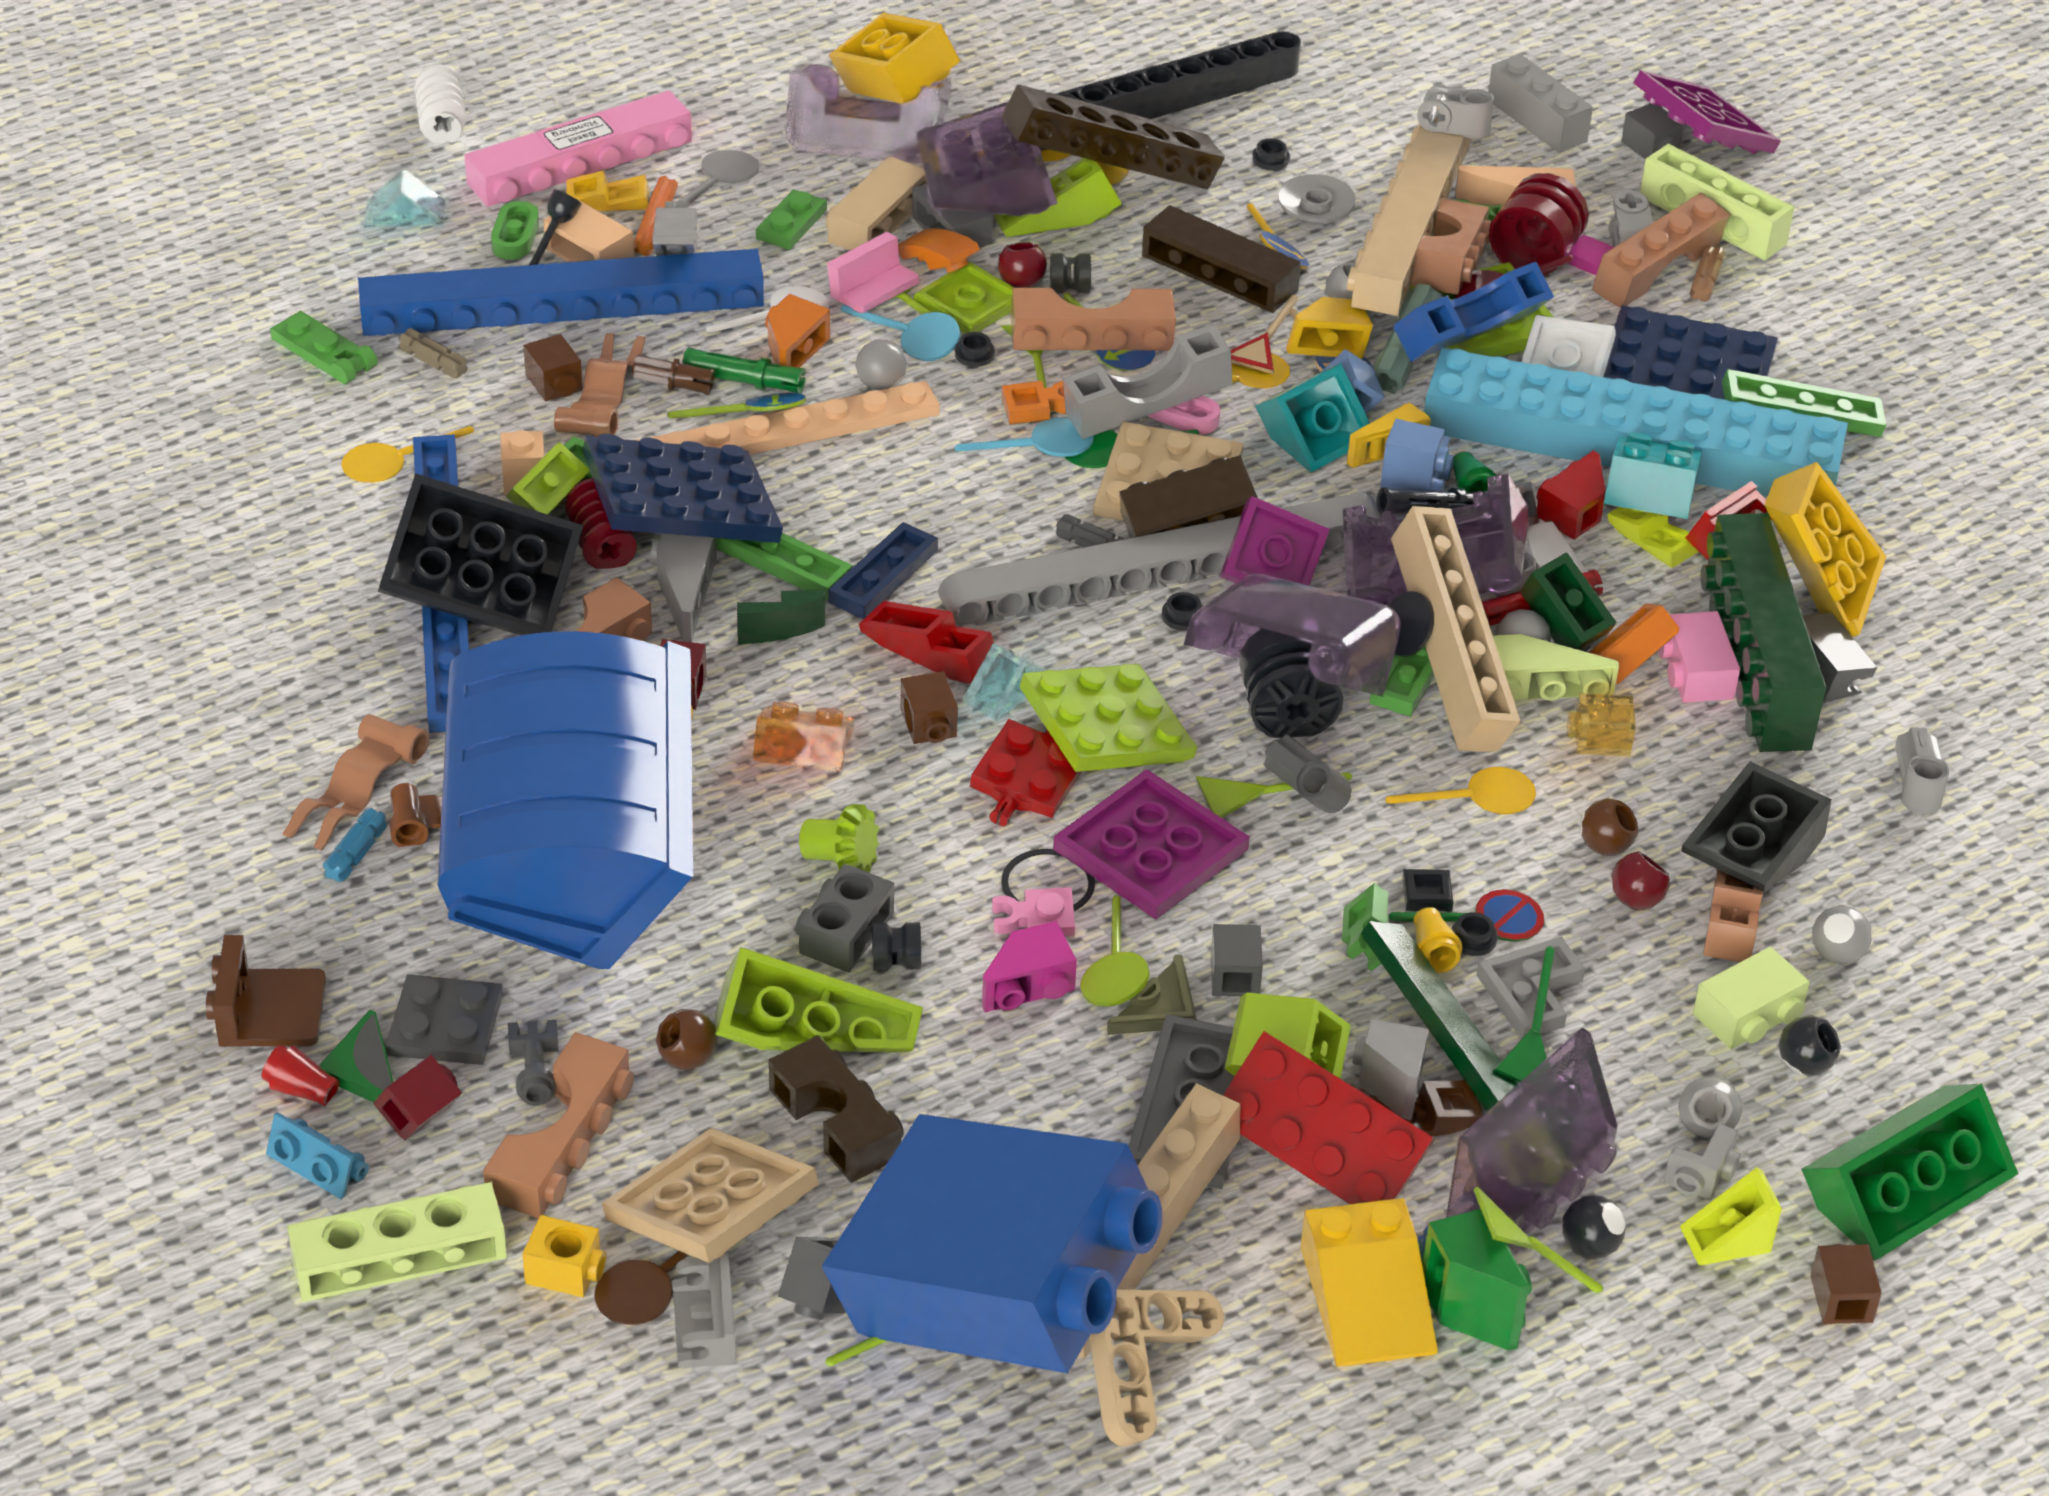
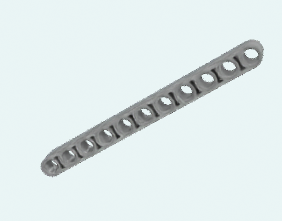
(1117, 566)

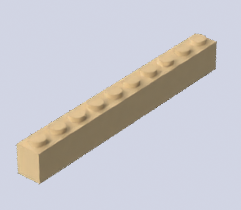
(1405, 216)

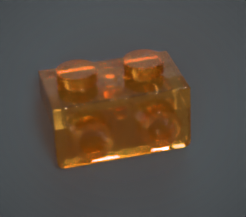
(802, 737)

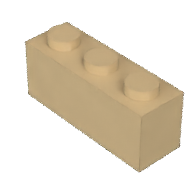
(875, 205)

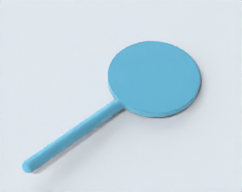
(924, 337)
(1051, 437)

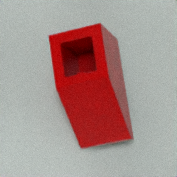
(1574, 496)

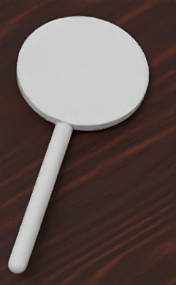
(800, 291)

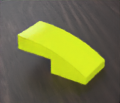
(1653, 534)

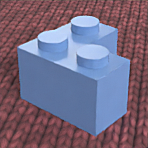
(1416, 457)

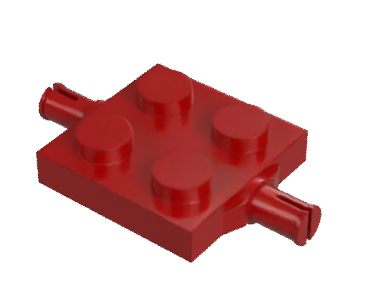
(1023, 773)

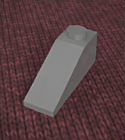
(675, 229)
(684, 576)

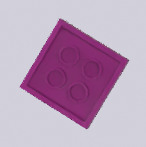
(1706, 113)
(1151, 843)

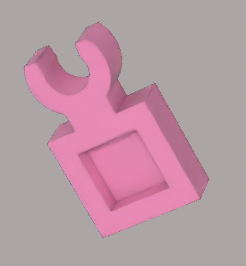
(1038, 908)

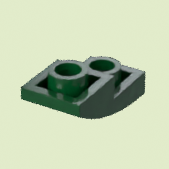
(773, 621)

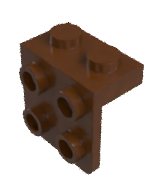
(263, 1004)

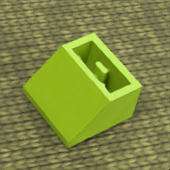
(1295, 1021)

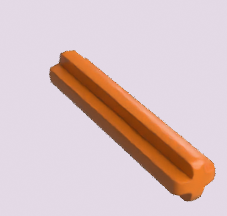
(663, 192)

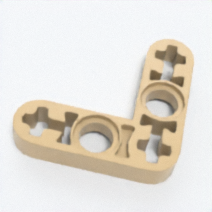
(1135, 1331)

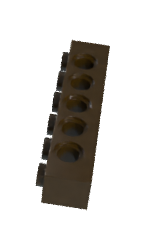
(1112, 137)

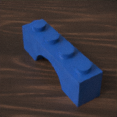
(1485, 309)

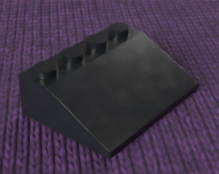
(480, 558)

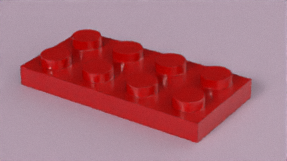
(1324, 1125)

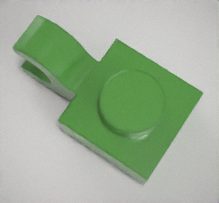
(1368, 906)

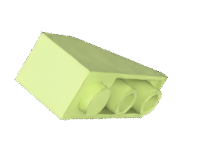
(1551, 670)

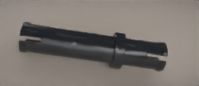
(1398, 499)

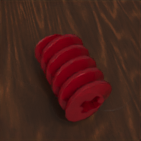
(599, 543)

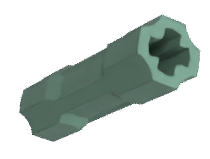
(1393, 363)

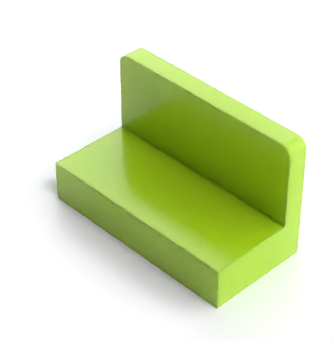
(549, 481)

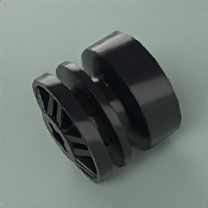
(1282, 688)

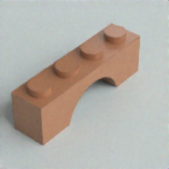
(1455, 247)
(1635, 264)
(1049, 323)
(617, 611)
(534, 1167)

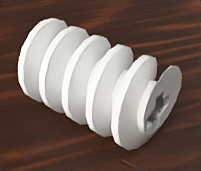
(440, 103)

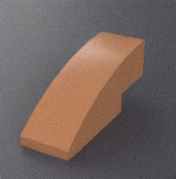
(1732, 919)

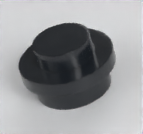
(1271, 154)
(974, 349)
(1180, 609)
(1476, 934)

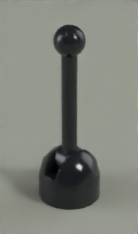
(561, 209)

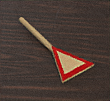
(1257, 352)

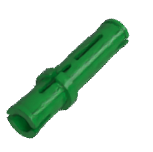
(743, 370)

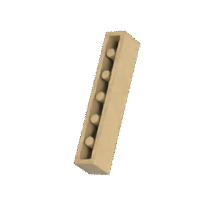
(1461, 640)
(1182, 1167)

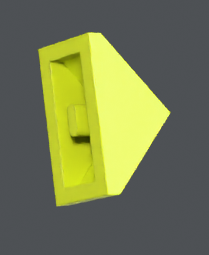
(1736, 1222)

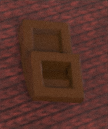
(1444, 1107)

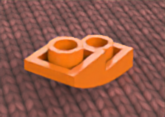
(939, 248)

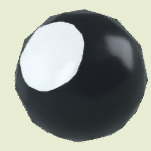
(1809, 1046)
(1593, 1227)

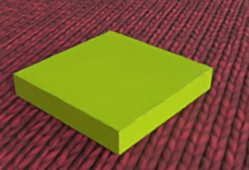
(969, 297)

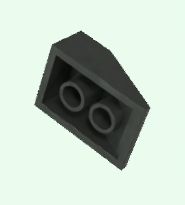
(1760, 828)

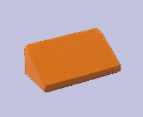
(1637, 638)

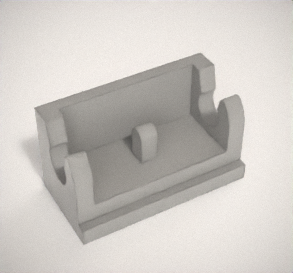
(704, 1313)

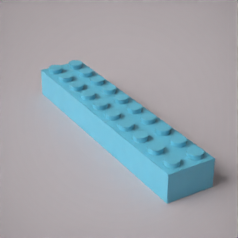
(1578, 413)

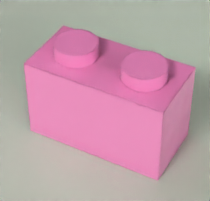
(1701, 658)

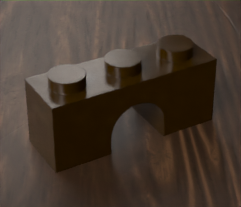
(818, 1079)

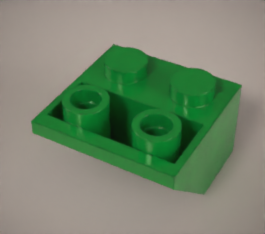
(1475, 1280)

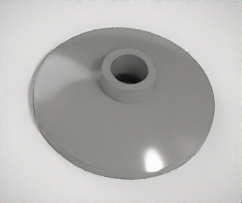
(1316, 198)

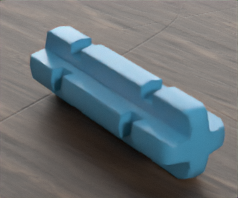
(354, 845)

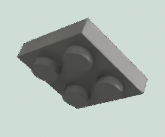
(444, 1019)

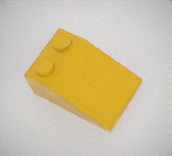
(1368, 1281)

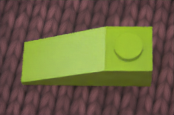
(1081, 197)

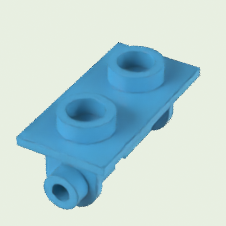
(314, 1156)

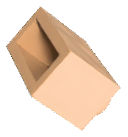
(590, 237)

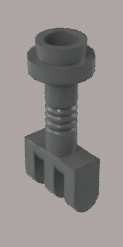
(535, 1083)

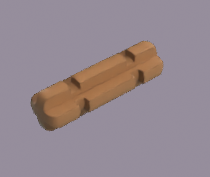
(1707, 273)

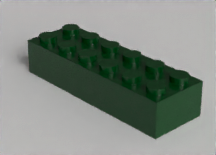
(1767, 633)

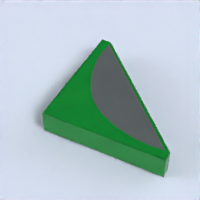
(361, 1060)

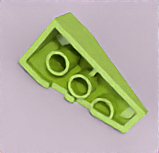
(783, 1005)

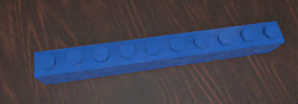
(560, 292)

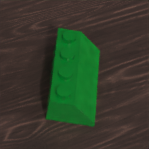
(1912, 1168)

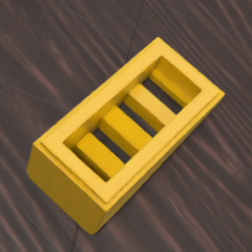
(1377, 435)

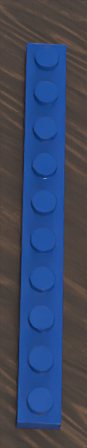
(443, 633)

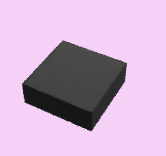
(1427, 889)

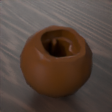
(1609, 827)
(686, 1039)

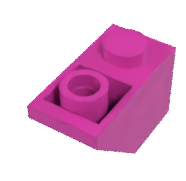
(1029, 967)

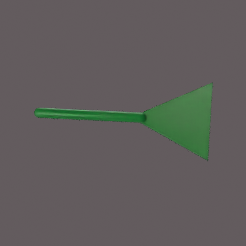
(1530, 1049)

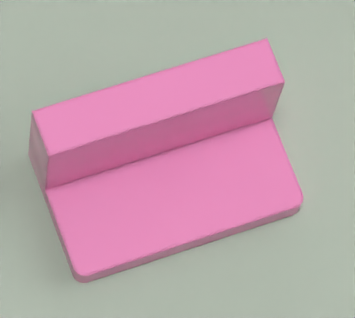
(869, 274)

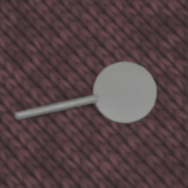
(724, 166)

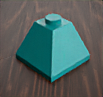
(1314, 418)

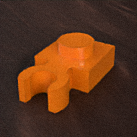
(1032, 401)

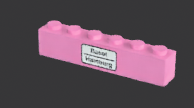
(578, 148)

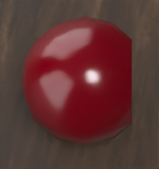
(1022, 264)
(1639, 881)

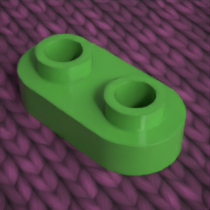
(515, 230)

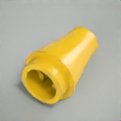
(1437, 940)

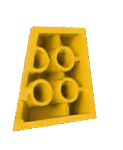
(1826, 544)

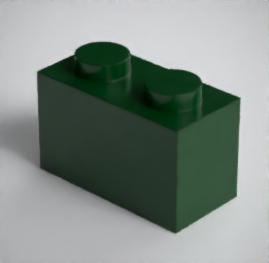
(1568, 604)

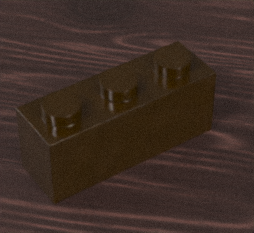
(1187, 497)

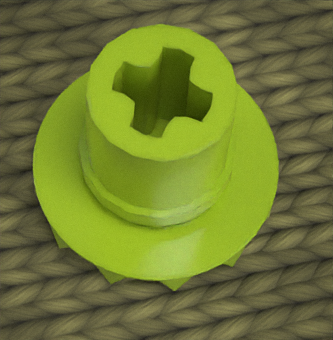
(844, 840)

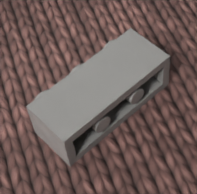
(1540, 103)

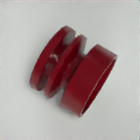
(1538, 221)

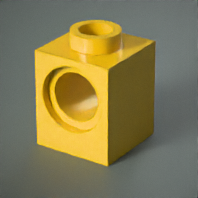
(563, 1256)

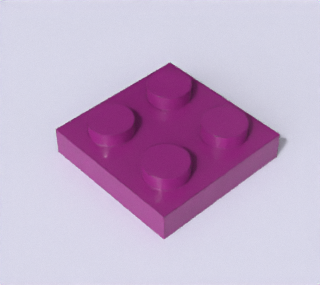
(1274, 544)

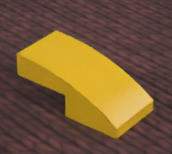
(612, 196)

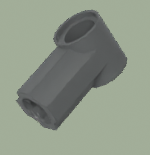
(1308, 774)

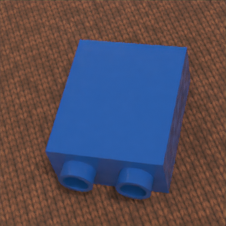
(994, 1242)

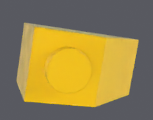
(1329, 329)

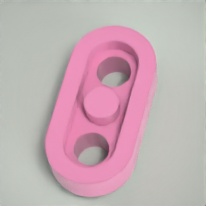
(1196, 414)

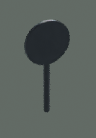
(1416, 622)

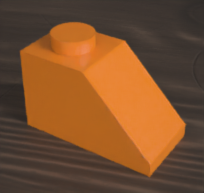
(796, 330)

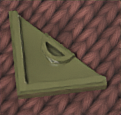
(1160, 996)

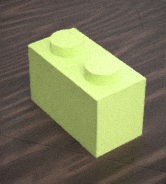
(1751, 998)

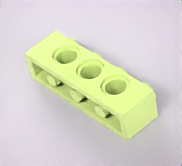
(1756, 219)
(397, 1241)

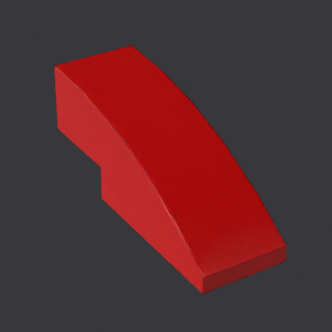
(928, 638)

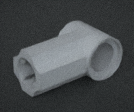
(1921, 771)

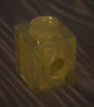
(1602, 724)

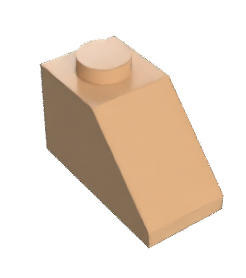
(519, 455)

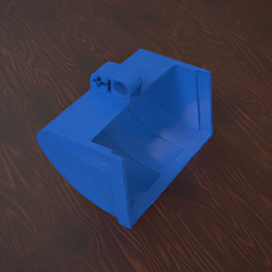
(567, 790)

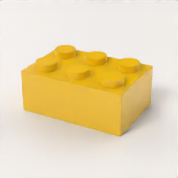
(895, 58)

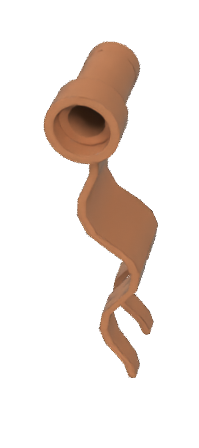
(601, 395)
(358, 770)

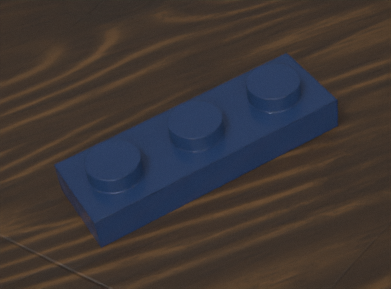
(883, 570)

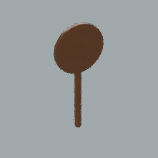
(636, 1290)

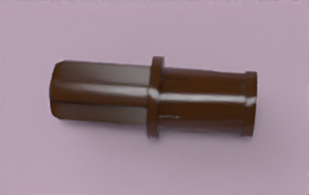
(672, 374)

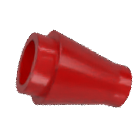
(297, 1075)

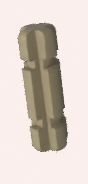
(433, 353)

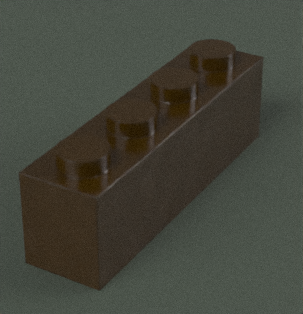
(1221, 258)

